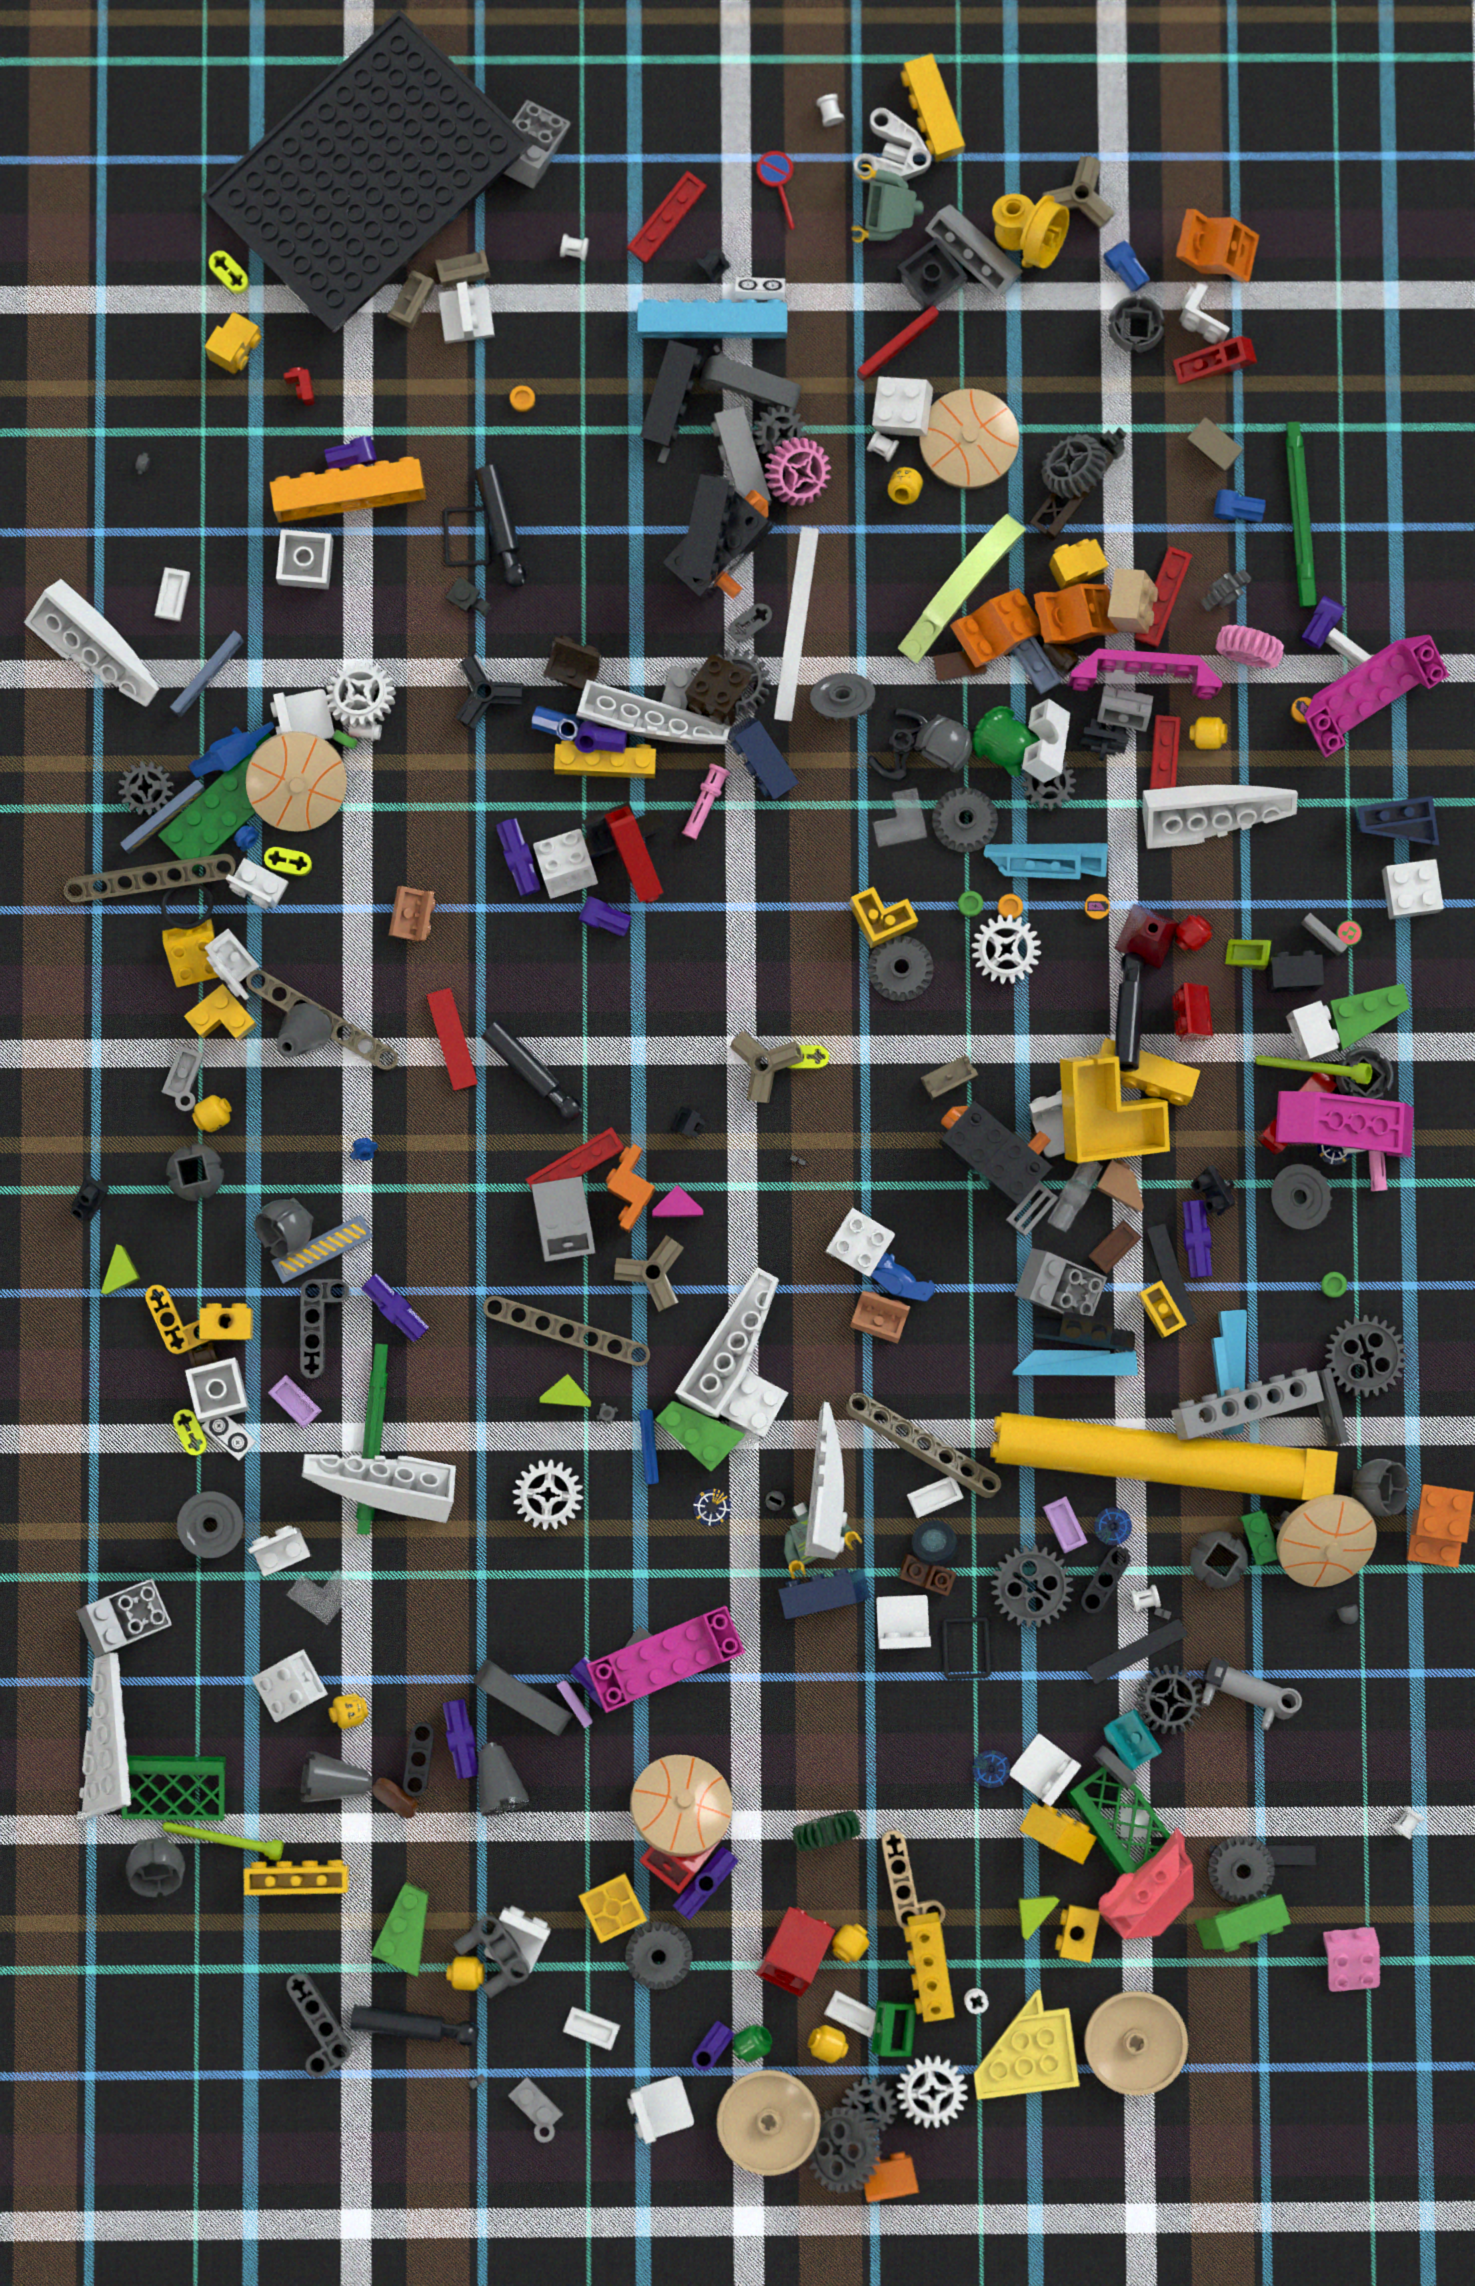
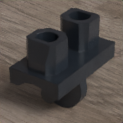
(1104, 741)
(1216, 1190)
(89, 1198)

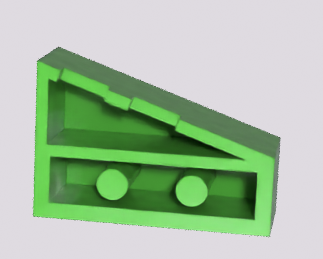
(1365, 1012)
(699, 1434)
(1243, 1923)
(404, 1931)

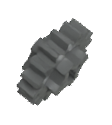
(769, 427)
(1226, 590)
(156, 788)
(1057, 790)
(878, 2111)

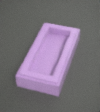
(295, 1401)
(1065, 1524)
(575, 1703)

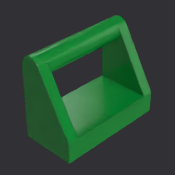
(884, 2027)

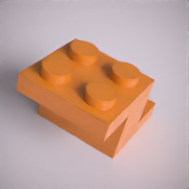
(1217, 245)
(1074, 613)
(997, 627)
(630, 1187)
(1440, 1526)

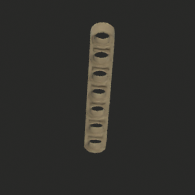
(139, 885)
(336, 1022)
(555, 1325)
(935, 1445)

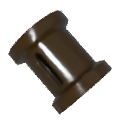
(203, 1356)

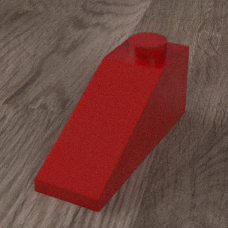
(1215, 360)

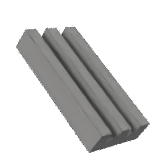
(1324, 934)
(1046, 1192)

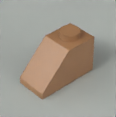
(1121, 1185)

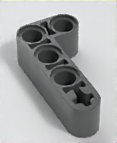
(750, 382)
(318, 1328)
(521, 1697)
(314, 2020)

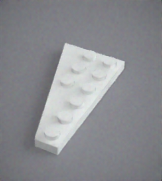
(105, 1744)

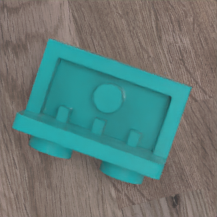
(1131, 1739)

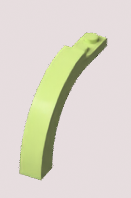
(960, 585)

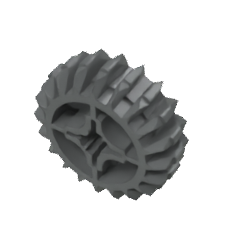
(1074, 466)
(758, 675)
(1171, 1687)

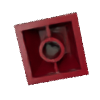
(1138, 939)

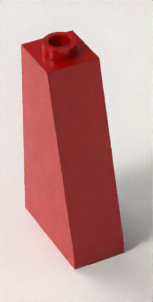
(634, 854)
(1316, 1083)

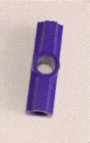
(518, 857)
(1197, 1239)
(395, 1308)
(460, 1738)
(694, 1895)

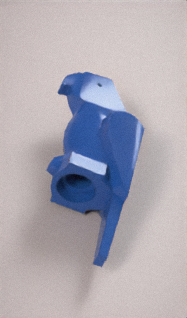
(228, 751)
(900, 1281)

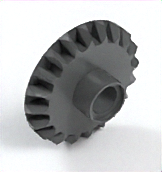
(842, 696)
(958, 835)
(896, 985)
(1289, 1199)
(192, 1524)
(1224, 1864)
(658, 1937)

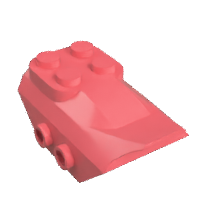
(1152, 1896)

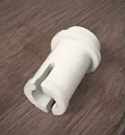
(370, 731)

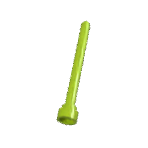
(1360, 1073)
(271, 1848)

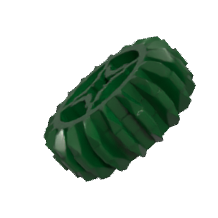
(826, 1831)

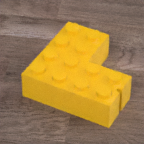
(1096, 1119)

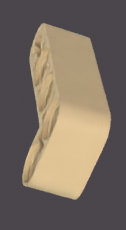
(904, 1878)

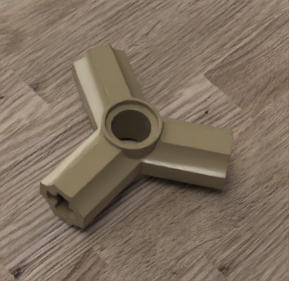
(1085, 181)
(778, 1058)
(659, 1288)

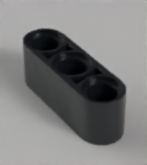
(1095, 1588)
(412, 1770)

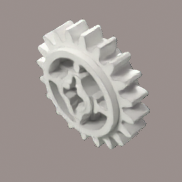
(363, 709)
(1020, 932)
(550, 1472)
(944, 2089)

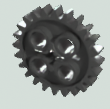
(1387, 1350)
(1044, 1567)
(844, 2150)

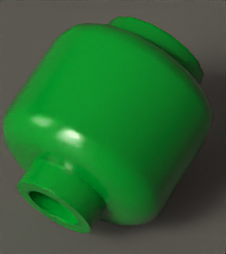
(752, 2043)

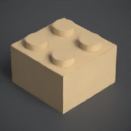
(1132, 601)

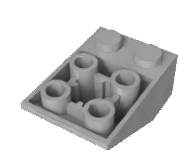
(545, 133)
(563, 1219)
(1059, 1284)
(123, 1617)

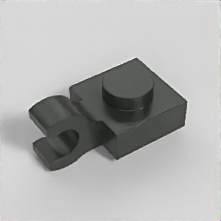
(1114, 442)
(466, 596)

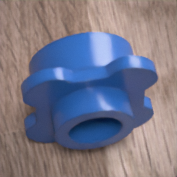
(246, 837)
(363, 1149)

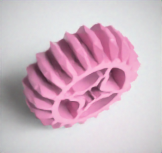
(808, 455)
(1249, 646)

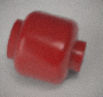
(1193, 933)

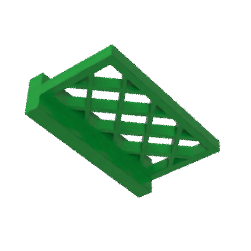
(177, 1766)
(1105, 1835)

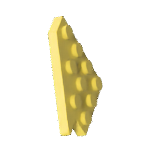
(1030, 2054)

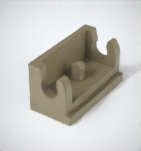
(463, 269)
(412, 299)
(1215, 444)
(949, 1077)

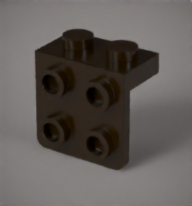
(572, 663)
(717, 690)

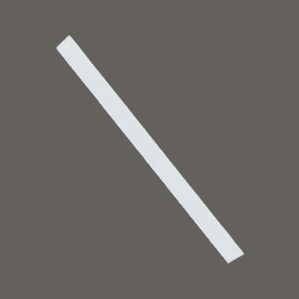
(796, 624)

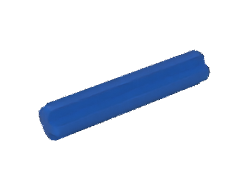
(648, 1446)

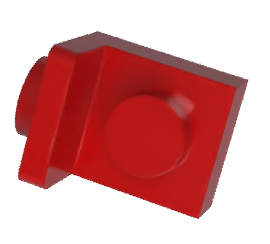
(304, 389)

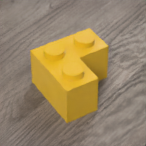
(233, 342)
(1077, 563)
(881, 923)
(218, 1009)
(1058, 1832)

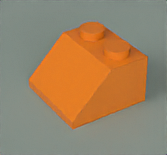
(892, 2178)

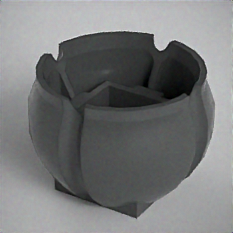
(1136, 309)
(945, 743)
(1380, 1067)
(205, 1188)
(284, 1227)
(1381, 1487)
(1204, 1548)
(155, 1867)

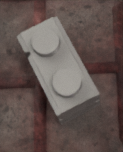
(1125, 708)

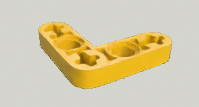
(185, 1332)

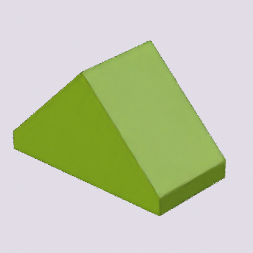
(1248, 953)
(120, 1272)
(566, 1393)
(1034, 1911)

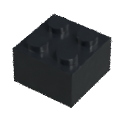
(931, 275)
(1294, 973)

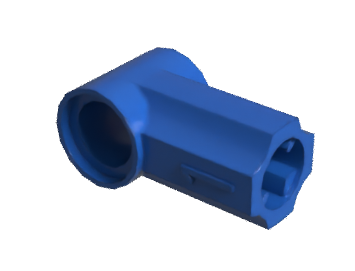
(1123, 261)
(1232, 505)
(555, 722)

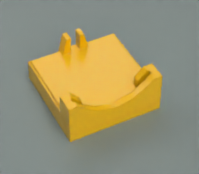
(613, 1907)

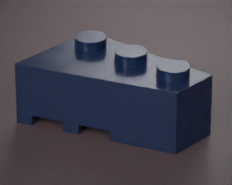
(761, 757)
(1400, 819)
(823, 1592)

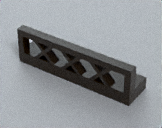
(1065, 512)

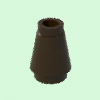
(1061, 657)

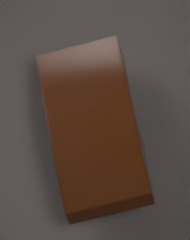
(930, 1577)

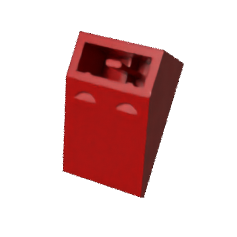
(1193, 1012)
(674, 1870)

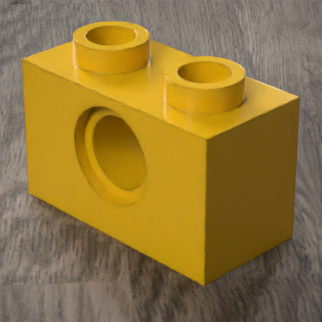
(1161, 1309)
(210, 1322)
(1081, 1948)

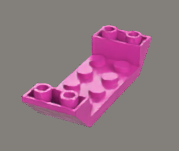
(1204, 680)
(1372, 688)
(1345, 1122)
(665, 1658)

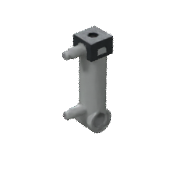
(1250, 1689)

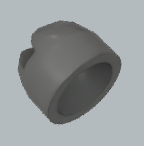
(777, 1495)
(1348, 1614)

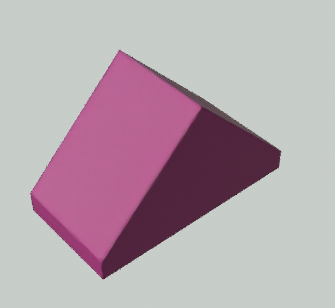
(677, 1204)

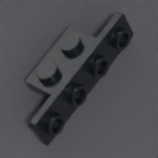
(600, 837)
(1085, 1330)

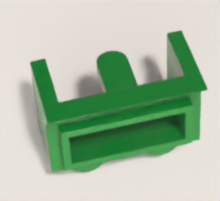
(1259, 1536)

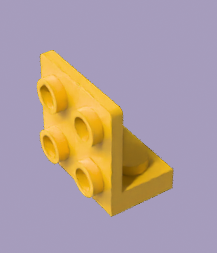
(188, 954)

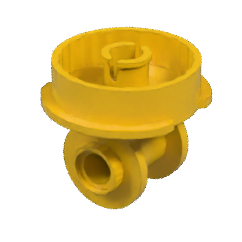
(1031, 228)

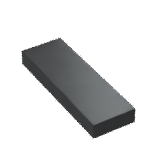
(1330, 1410)

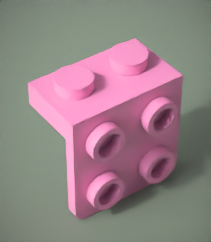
(1352, 1959)

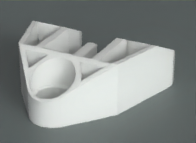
(900, 134)

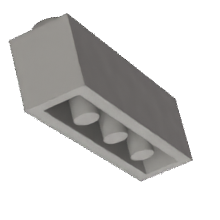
(973, 250)
(739, 451)

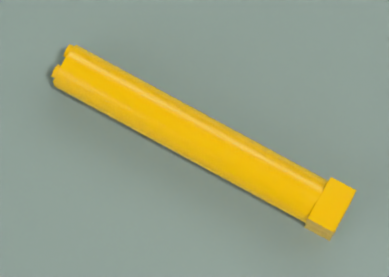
(1163, 1457)

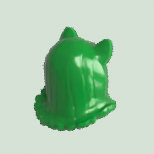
(1002, 739)

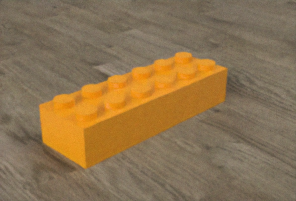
(347, 489)

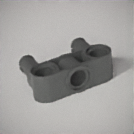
(503, 1950)

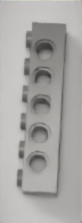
(1306, 1392)

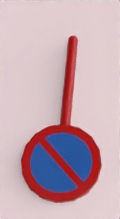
(776, 170)

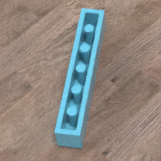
(712, 319)

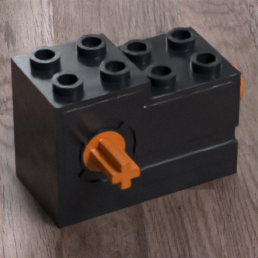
(745, 530)
(994, 1153)

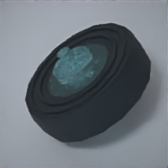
(934, 1543)

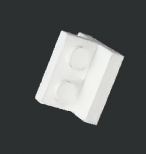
(466, 313)

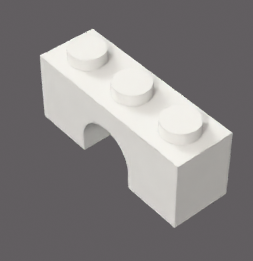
(1046, 756)

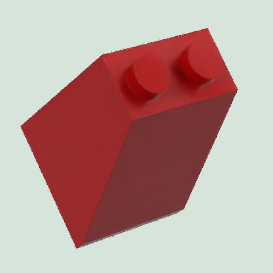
(795, 1951)

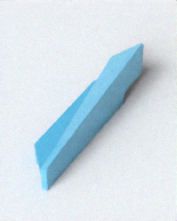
(1049, 860)
(1230, 1357)
(1077, 1363)

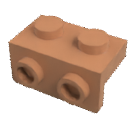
(412, 914)
(880, 1316)

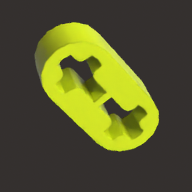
(233, 269)
(290, 855)
(810, 1063)
(185, 1435)

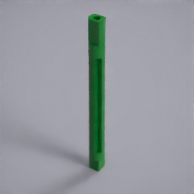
(1300, 516)
(373, 1426)

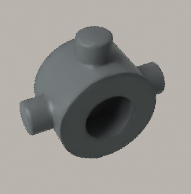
(142, 463)
(606, 1413)

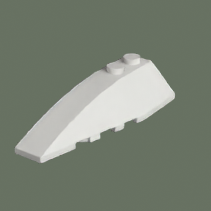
(85, 636)
(647, 717)
(1198, 812)
(730, 1349)
(395, 1485)
(827, 1492)

